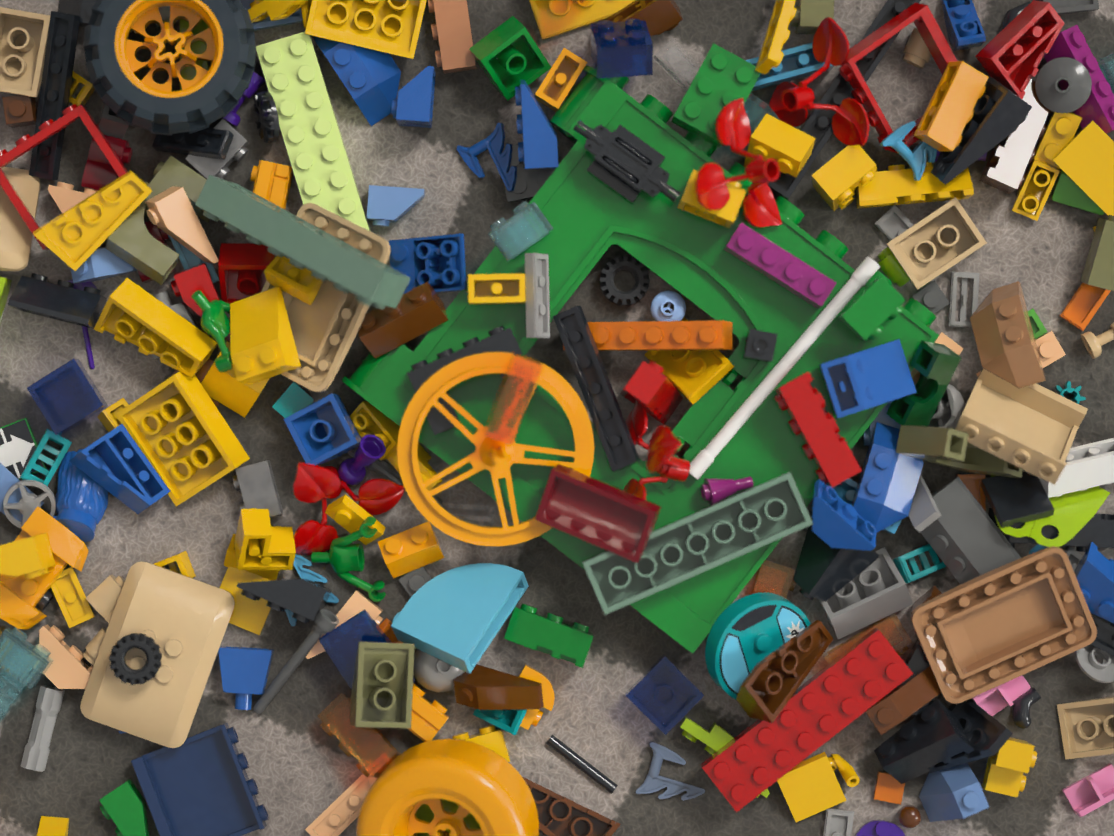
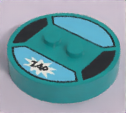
(748, 634)

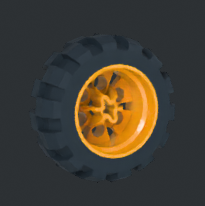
(154, 106)

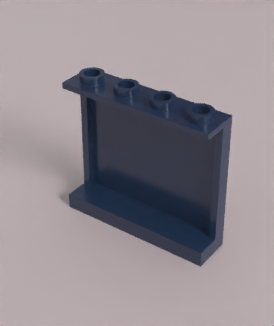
(201, 787)

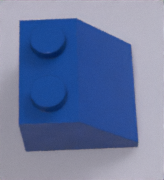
(416, 100)
(323, 430)

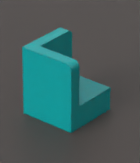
(292, 401)

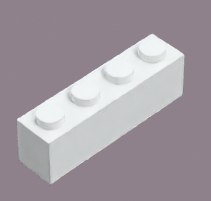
(1085, 468)

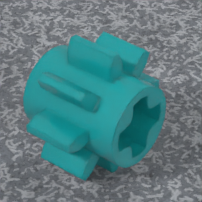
(1075, 391)

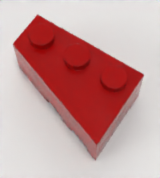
(1020, 46)

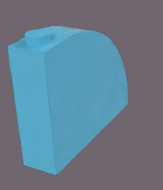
(460, 612)

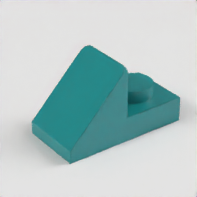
(505, 719)

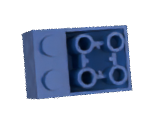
(539, 137)
(431, 260)
(867, 378)

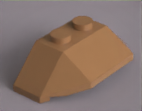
(1006, 337)

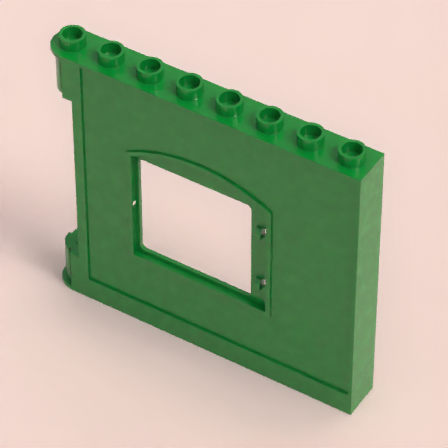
(693, 261)

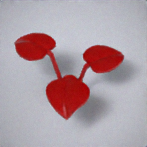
(792, 101)
(711, 187)
(661, 448)
(319, 483)

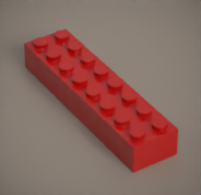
(808, 720)

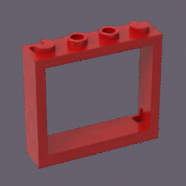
(935, 42)
(48, 129)

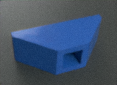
(962, 24)
(839, 522)

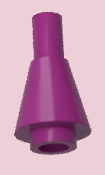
(718, 489)

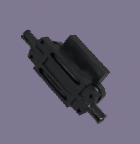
(625, 162)

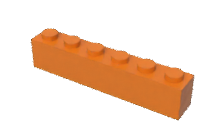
(662, 335)

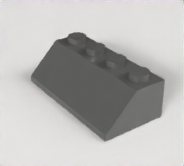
(966, 534)

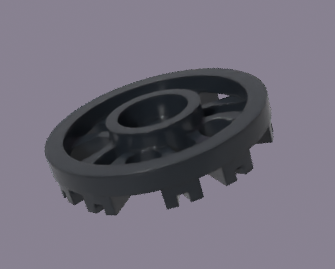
(268, 117)

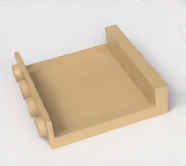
(1021, 425)

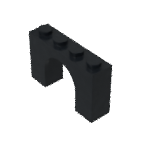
(499, 341)

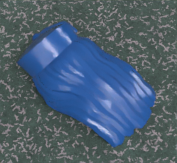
(79, 500)

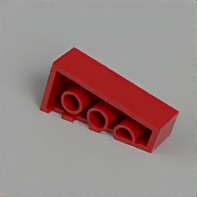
(652, 391)
(817, 430)

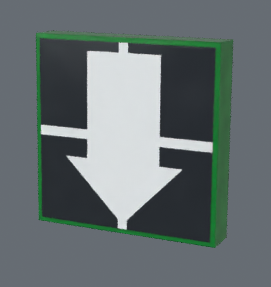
(17, 447)

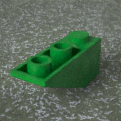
(126, 810)

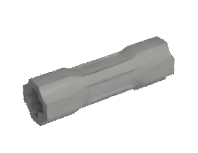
(42, 728)

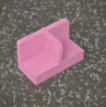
(1002, 695)
(1091, 791)

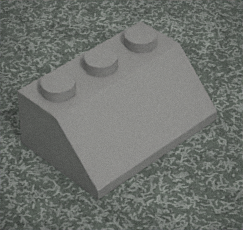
(867, 597)

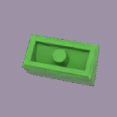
(1068, 193)

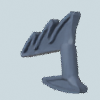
(655, 782)

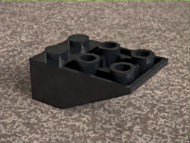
(297, 595)

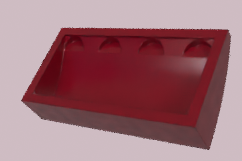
(597, 513)

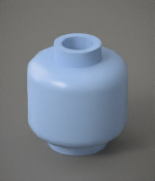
(671, 297)

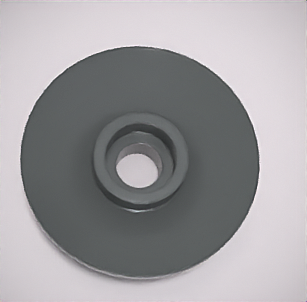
(1063, 100)

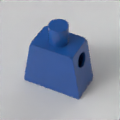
(244, 672)

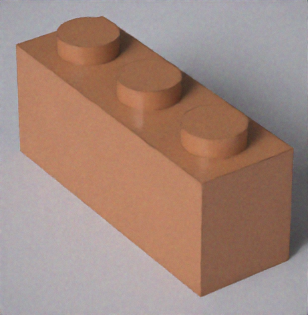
(454, 35)

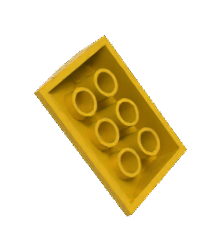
(369, 24)
(183, 436)

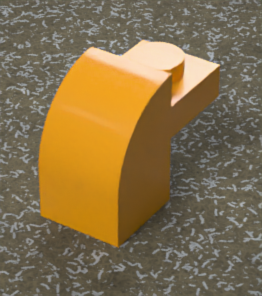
(534, 715)

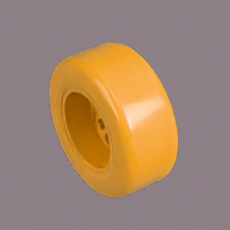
(452, 771)

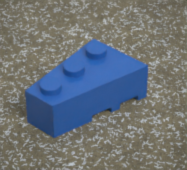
(122, 470)
(1096, 582)

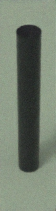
(581, 764)

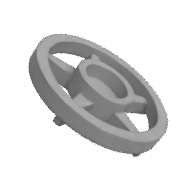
(28, 501)

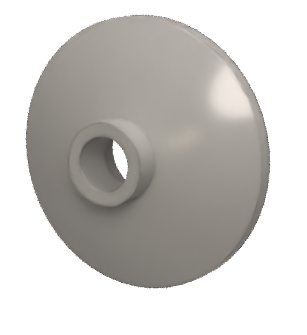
(1099, 671)

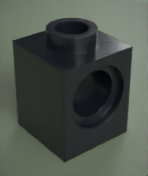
(760, 345)

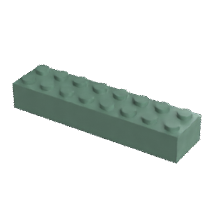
(302, 243)
(700, 542)

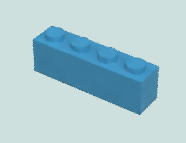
(796, 64)

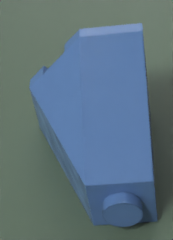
(952, 794)

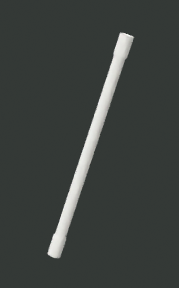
(857, 280)

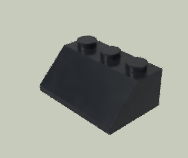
(58, 300)

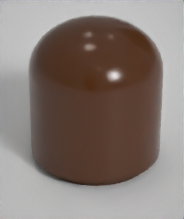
(909, 816)

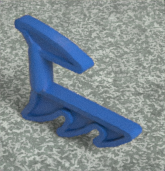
(495, 145)

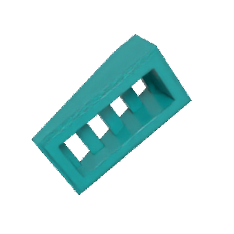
(48, 434)
(903, 569)

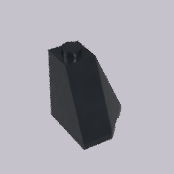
(825, 569)

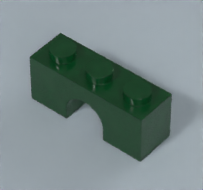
(936, 367)

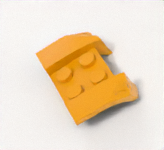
(21, 595)

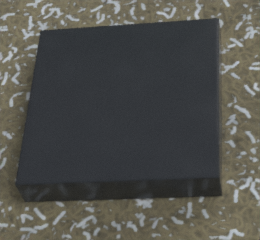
(1017, 499)

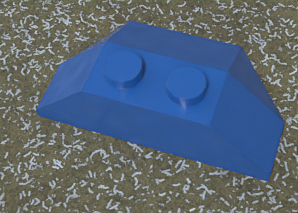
(367, 75)
(886, 480)

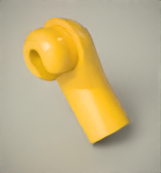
(845, 769)

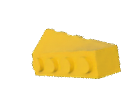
(900, 188)
(155, 329)

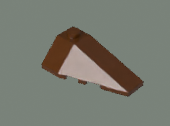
(782, 672)

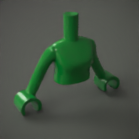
(217, 324)
(347, 557)

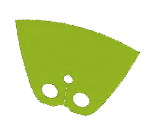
(1069, 517)

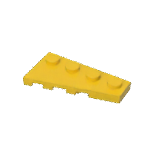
(89, 223)

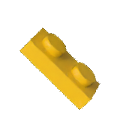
(351, 516)
(71, 598)

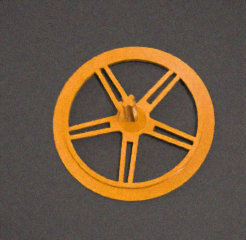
(489, 452)

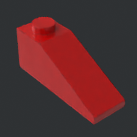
(192, 280)

